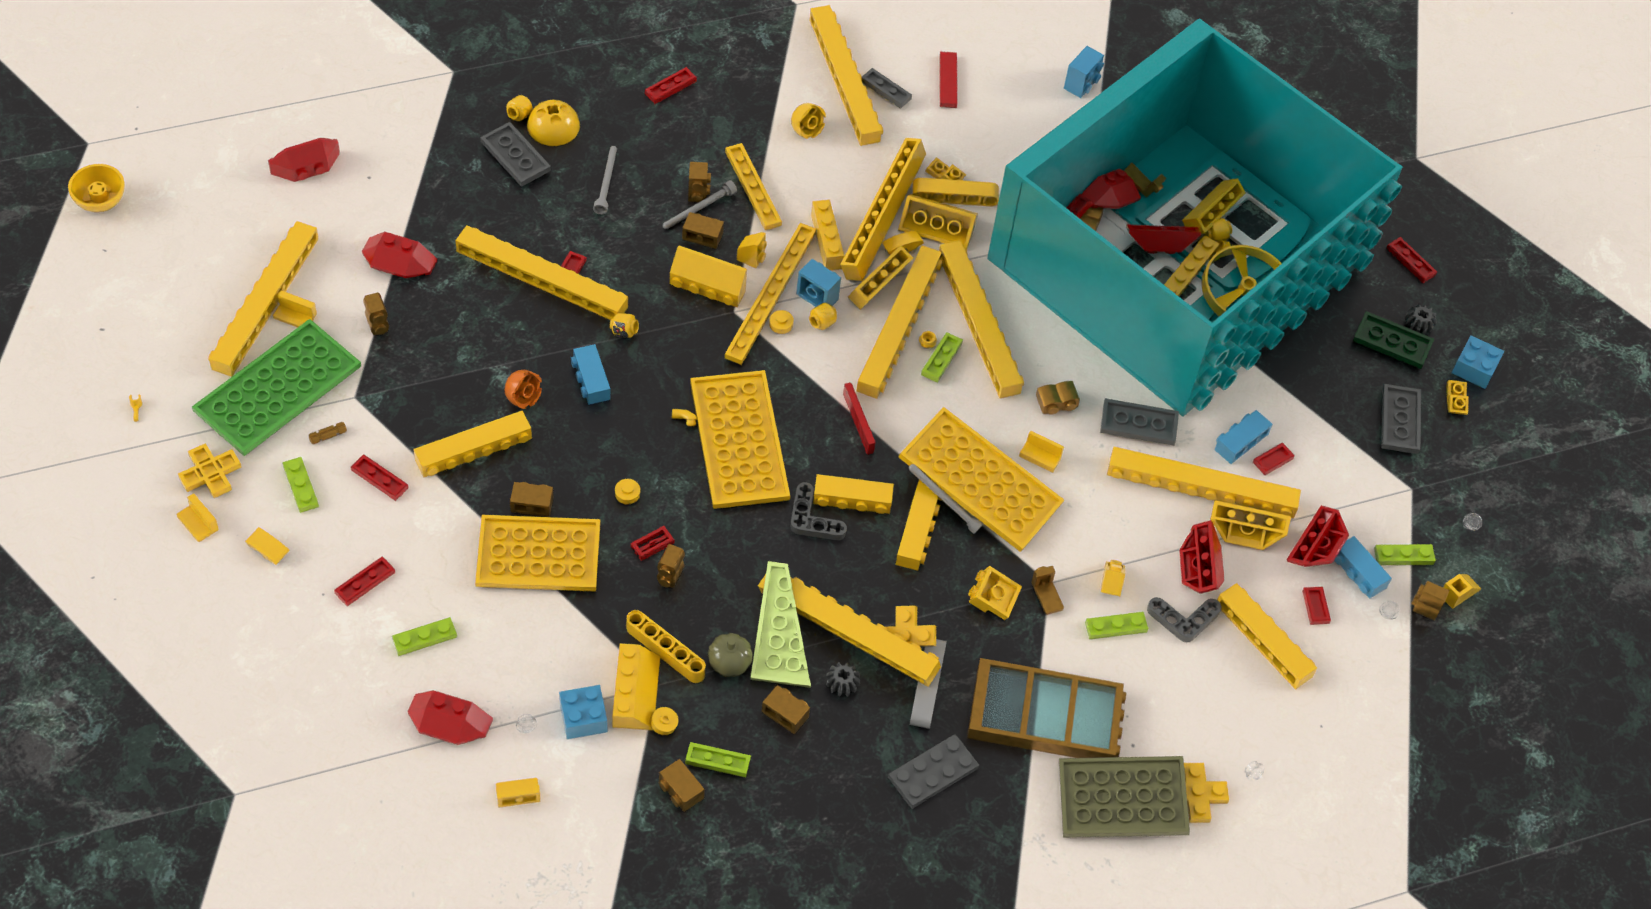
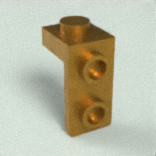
(1142, 183)
(1045, 589)

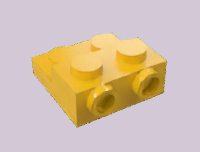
(994, 592)

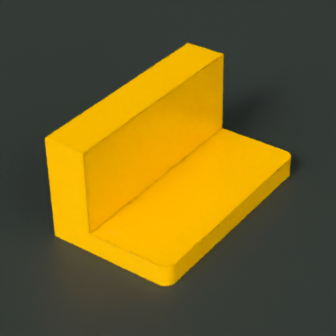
(294, 309)
(1042, 451)
(197, 519)
(518, 792)

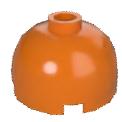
(523, 388)

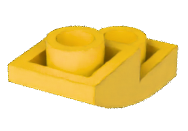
(942, 171)
(909, 240)
(1457, 397)
(267, 545)

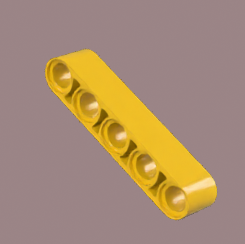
(957, 191)
(661, 638)

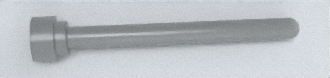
(727, 189)
(601, 205)
(972, 522)

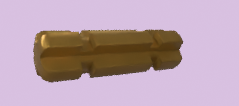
(327, 432)

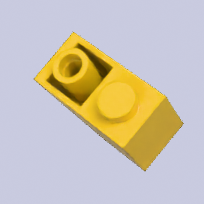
(752, 249)
(1113, 578)
(1461, 589)

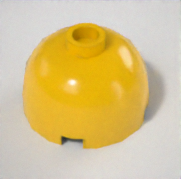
(808, 120)

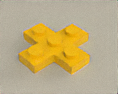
(209, 470)
(907, 627)
(1202, 793)

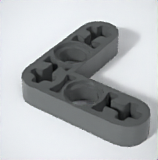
(809, 521)
(1182, 623)

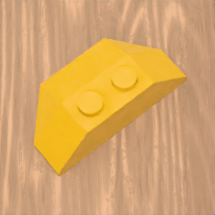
(1248, 525)

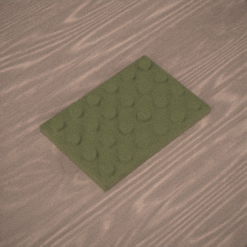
(1123, 796)

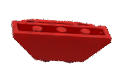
(305, 159)
(1112, 190)
(1163, 238)
(398, 255)
(1321, 539)
(1202, 559)
(448, 717)

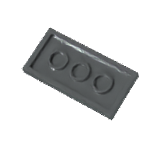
(515, 154)
(1401, 419)
(1139, 422)
(933, 771)

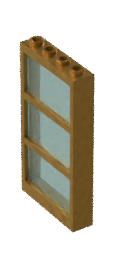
(1046, 710)

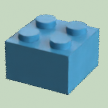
(1084, 71)
(818, 284)
(1477, 362)
(583, 712)

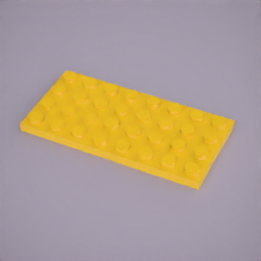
(739, 439)
(982, 479)

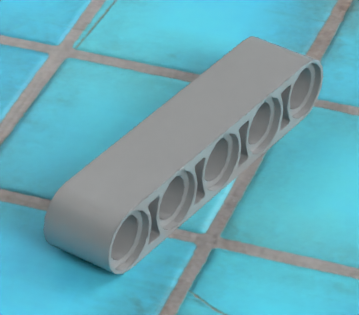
(926, 696)

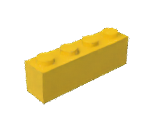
(1215, 205)
(827, 234)
(880, 277)
(853, 494)

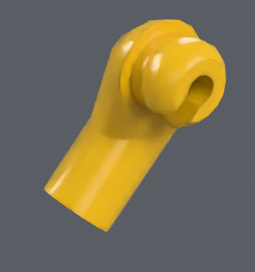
(684, 414)

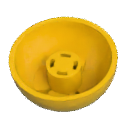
(553, 123)
(96, 187)

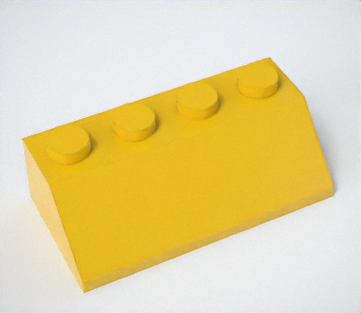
(937, 220)
(708, 276)
(635, 687)

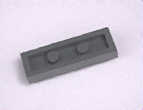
(886, 88)

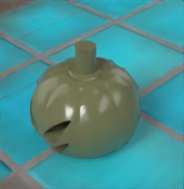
(730, 654)

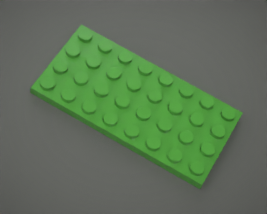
(276, 387)

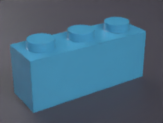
(590, 374)
(1243, 436)
(1362, 568)

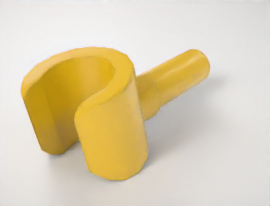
(135, 404)

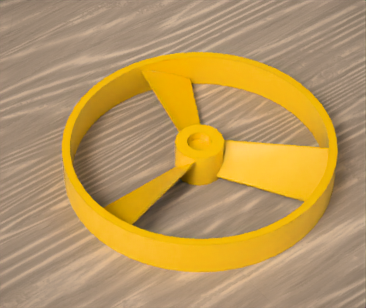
(1247, 283)

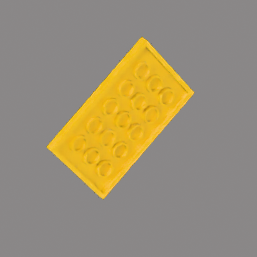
(538, 553)

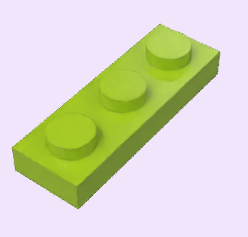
(941, 357)
(300, 484)
(1405, 554)
(1116, 625)
(424, 636)
(718, 759)

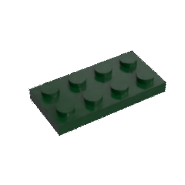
(1393, 340)

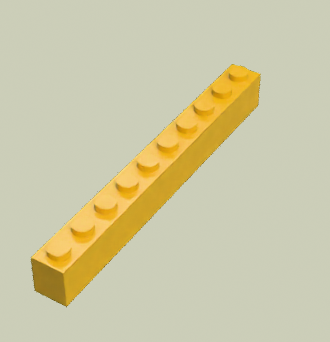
(845, 75)
(883, 209)
(541, 273)
(263, 299)
(981, 320)
(899, 322)
(1203, 482)
(863, 633)

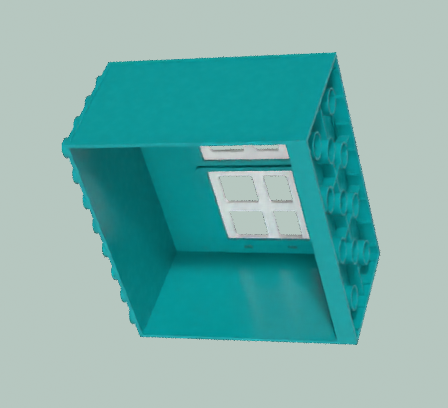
(1194, 116)

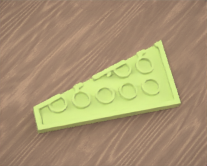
(779, 643)

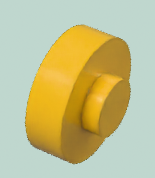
(781, 322)
(627, 491)
(664, 721)

